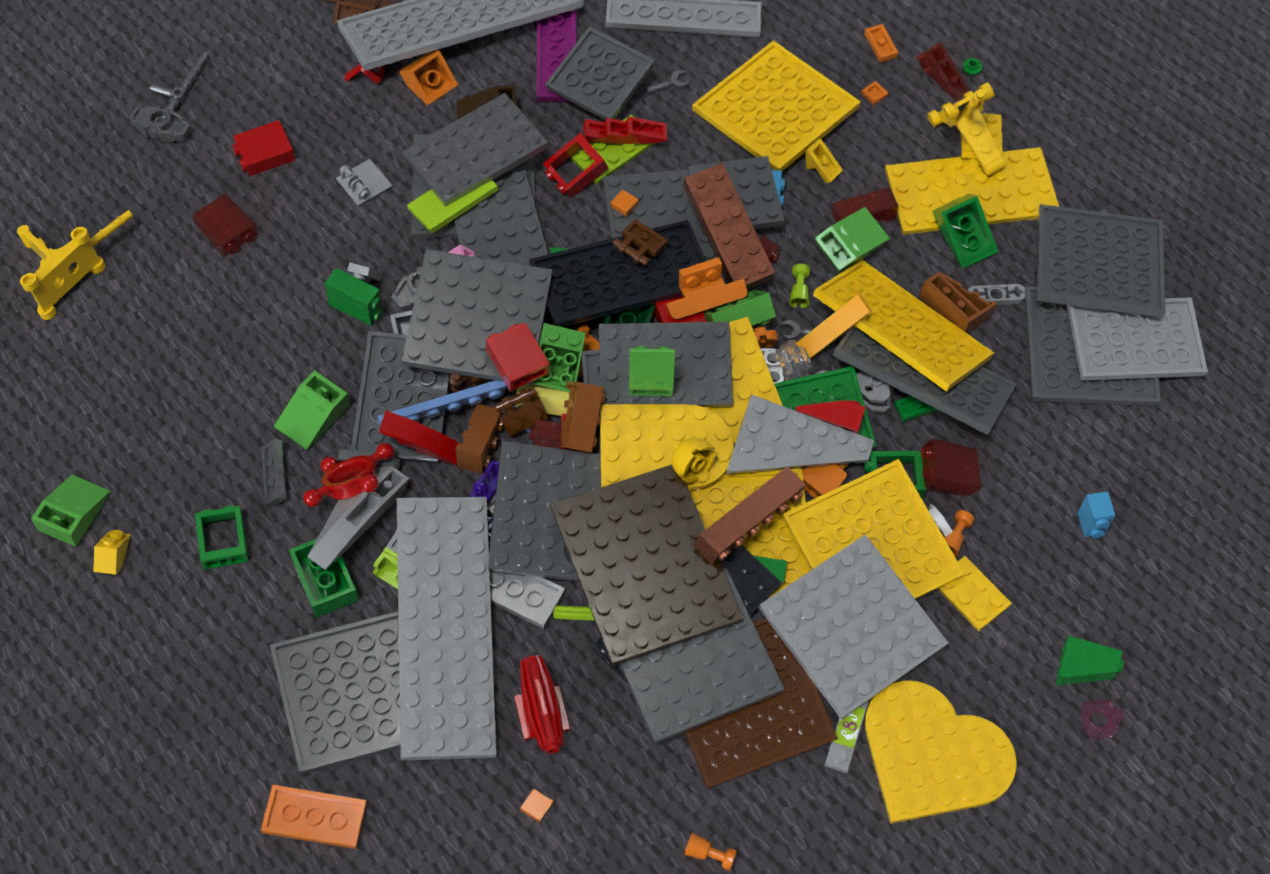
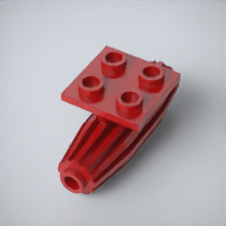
(541, 706)

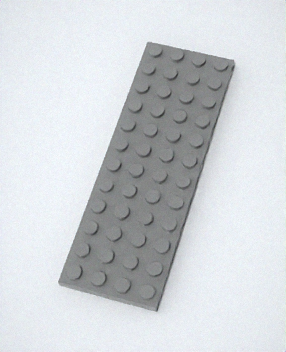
(428, 25)
(445, 629)

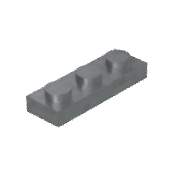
(273, 473)

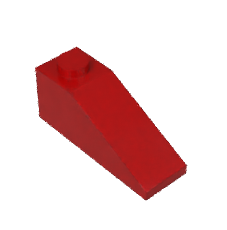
(838, 413)

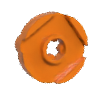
(765, 338)

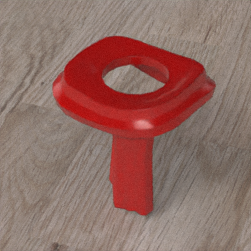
(374, 76)

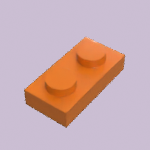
(881, 43)

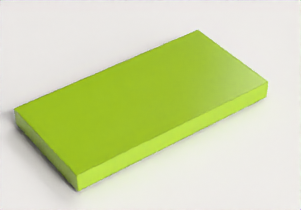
(435, 215)

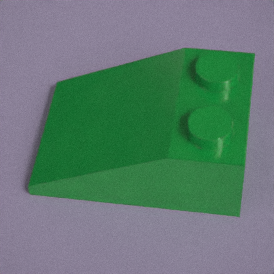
(966, 230)

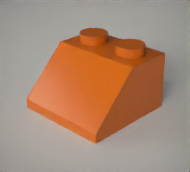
(429, 77)

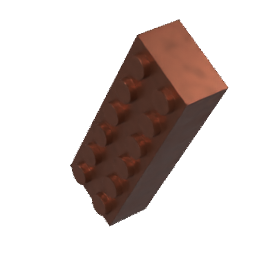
(728, 226)

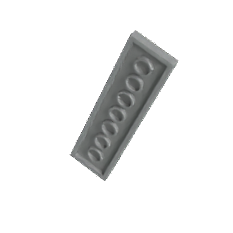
(688, 16)
(521, 595)

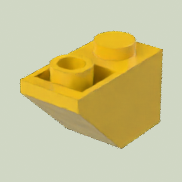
(110, 552)

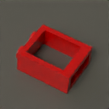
(584, 178)

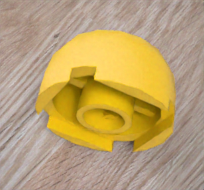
(692, 457)

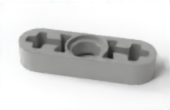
(1001, 289)

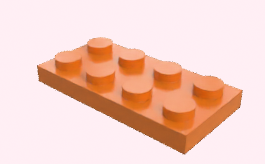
(314, 816)

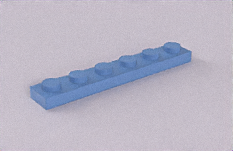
(451, 401)

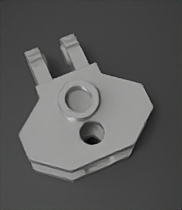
(875, 391)

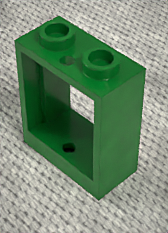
(912, 457)
(224, 556)

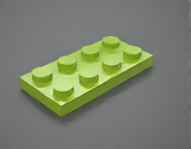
(613, 154)

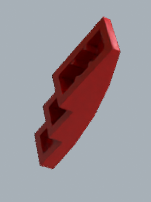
(625, 132)
(418, 436)

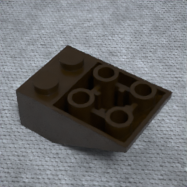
(472, 102)

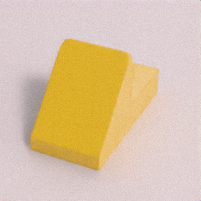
(823, 161)

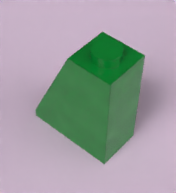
(1087, 662)

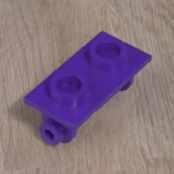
(487, 482)

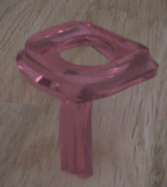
(1113, 716)

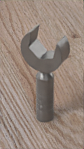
(666, 84)
(795, 328)

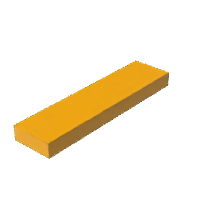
(835, 326)

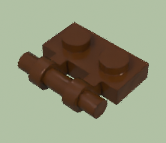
(642, 237)
(459, 382)
(522, 416)

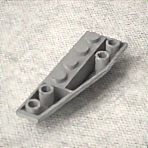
(356, 515)

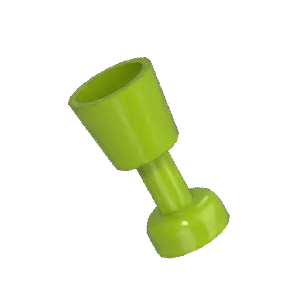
(800, 291)

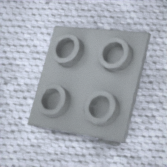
(363, 181)

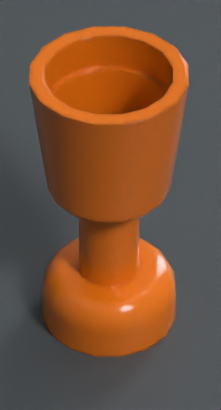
(954, 540)
(700, 848)

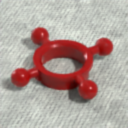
(336, 474)

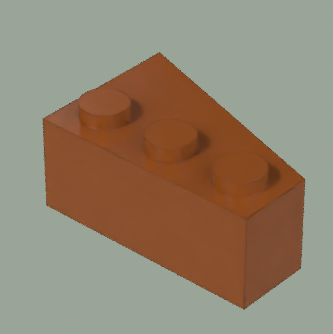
(956, 303)
(582, 416)
(479, 439)

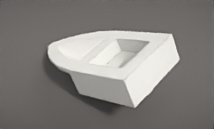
(940, 521)

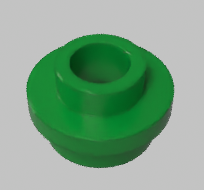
(972, 70)

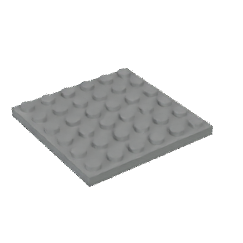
(853, 626)

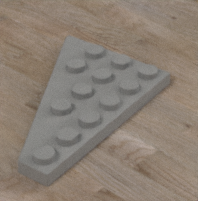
(781, 437)

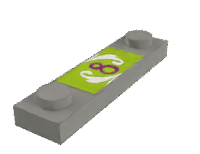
(847, 734)

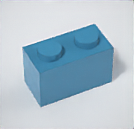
(1096, 514)

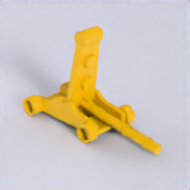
(972, 126)
(53, 276)

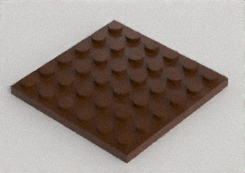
(768, 729)

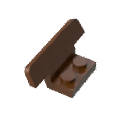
(350, 8)

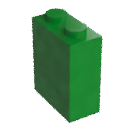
(354, 297)

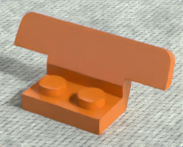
(704, 289)

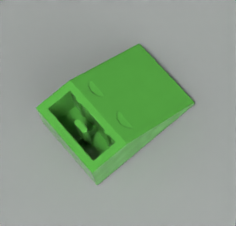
(851, 240)
(563, 352)
(651, 371)
(312, 410)
(70, 509)

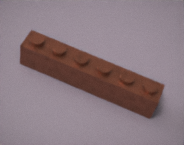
(749, 515)

